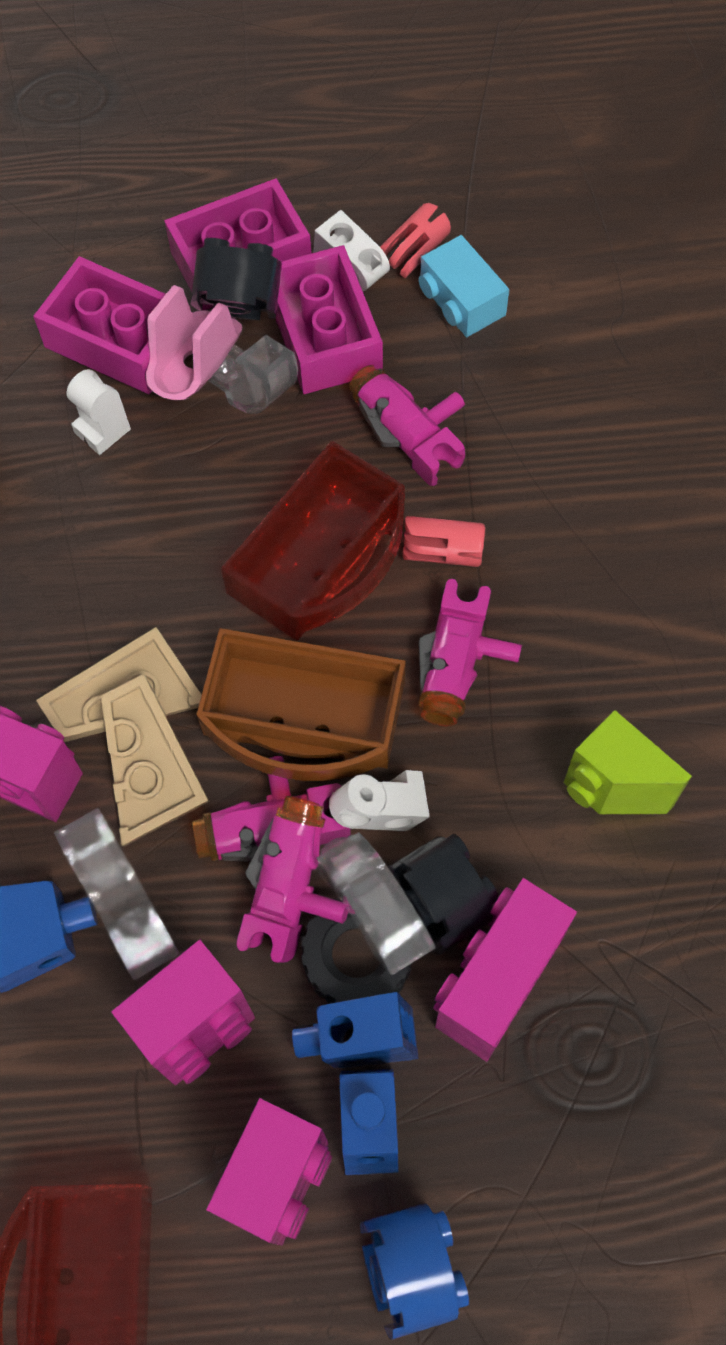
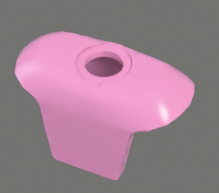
(178, 333)

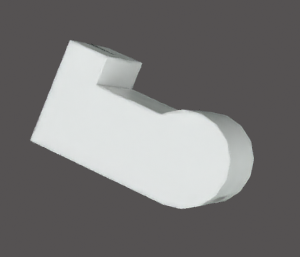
(365, 255)
(100, 411)
(381, 805)

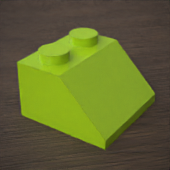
(623, 772)

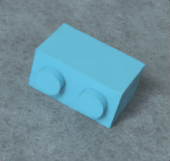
(463, 286)

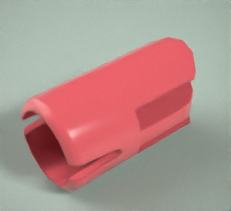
(418, 236)
(443, 541)

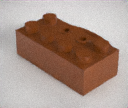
(308, 690)

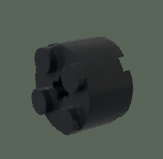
(237, 278)
(446, 890)

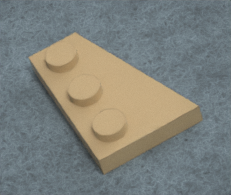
(77, 705)
(148, 763)

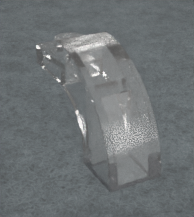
(257, 375)
(116, 893)
(374, 901)

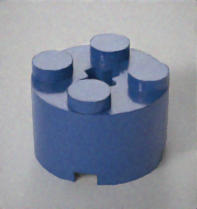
(413, 1270)

